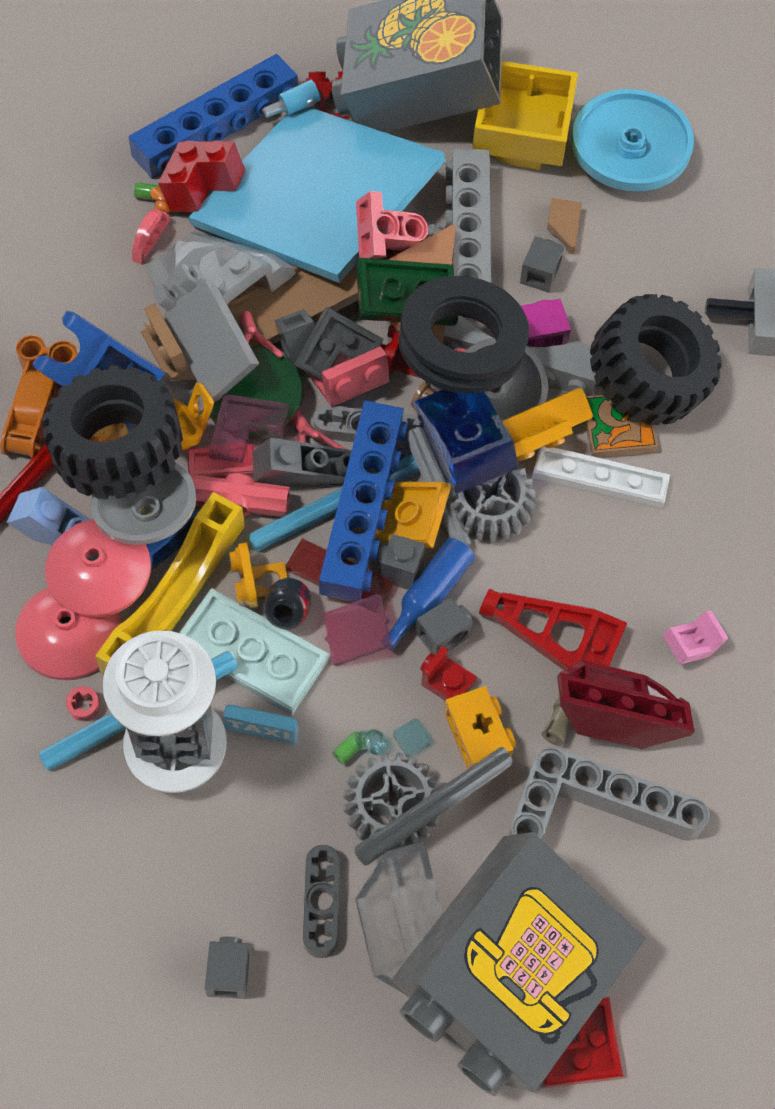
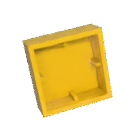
(532, 116)

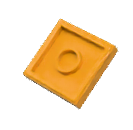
(415, 511)

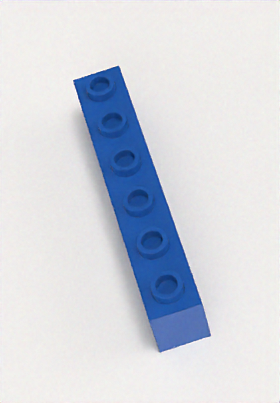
(213, 114)
(375, 423)

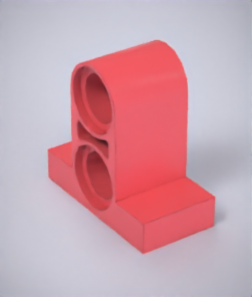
(392, 225)

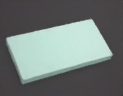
(268, 658)

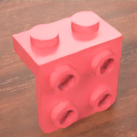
(353, 376)

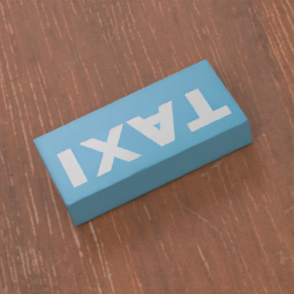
(260, 724)

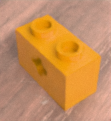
(473, 710)

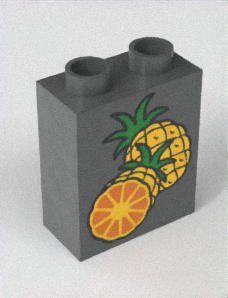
(419, 61)

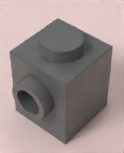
(401, 560)

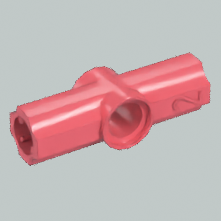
(245, 492)

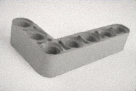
(600, 796)

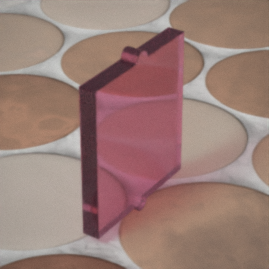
(357, 630)

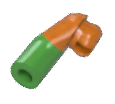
(151, 192)

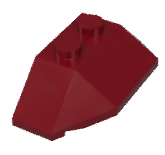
(622, 706)

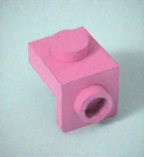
(695, 639)

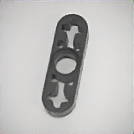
(332, 874)

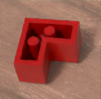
(200, 169)

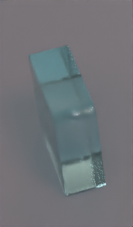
(411, 737)

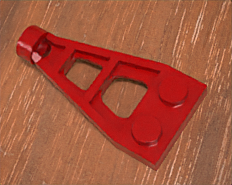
(600, 636)

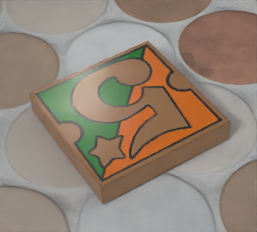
(616, 433)

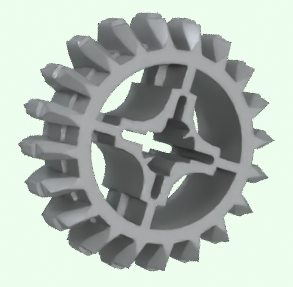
(499, 513)
(377, 804)

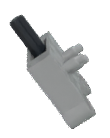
(758, 311)

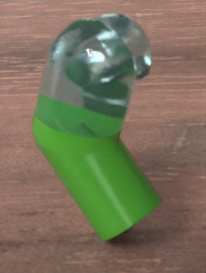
(359, 740)

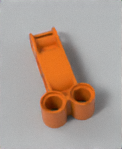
(35, 390)

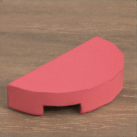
(148, 234)

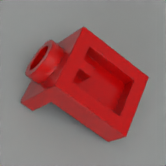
(445, 676)

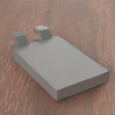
(206, 331)

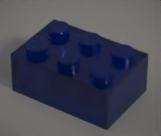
(466, 437)

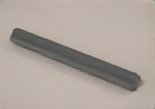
(433, 806)

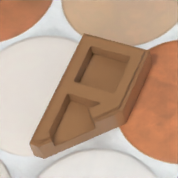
(564, 221)

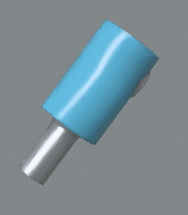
(294, 99)

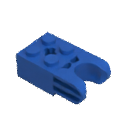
(96, 351)

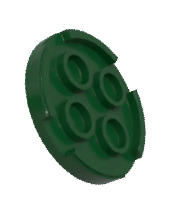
(271, 380)

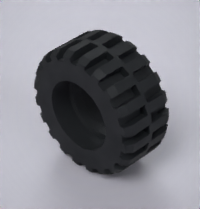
(678, 337)
(119, 464)

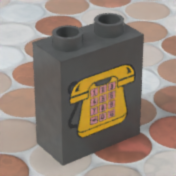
(516, 965)

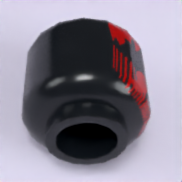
(287, 603)

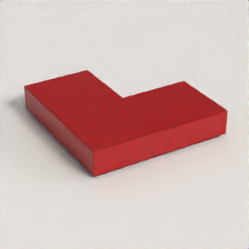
(592, 1055)

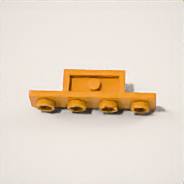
(547, 422)

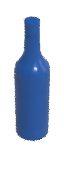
(432, 585)

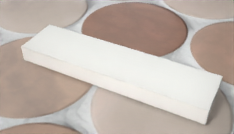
(601, 476)

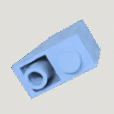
(43, 515)

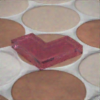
(242, 417)

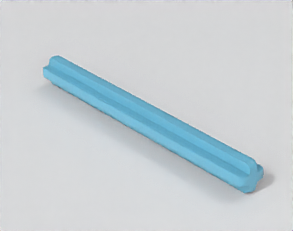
(316, 511)
(108, 726)

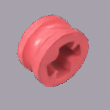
(86, 693)

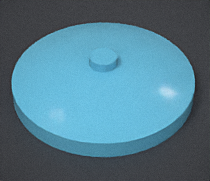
(632, 140)

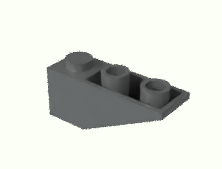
(299, 464)

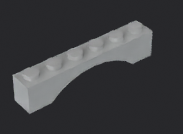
(565, 364)

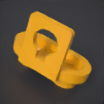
(191, 422)
(246, 590)

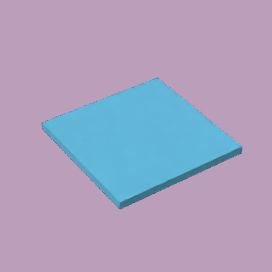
(306, 185)

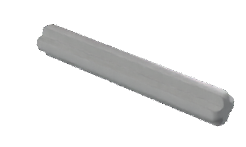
(431, 473)

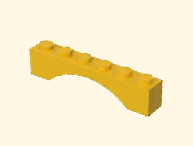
(204, 547)

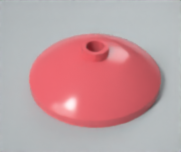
(100, 585)
(59, 648)

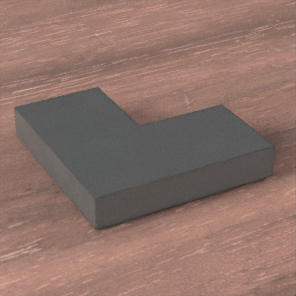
(331, 337)

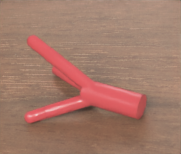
(251, 332)
(305, 430)

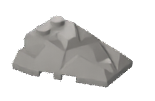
(224, 262)

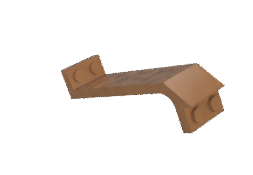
(300, 292)

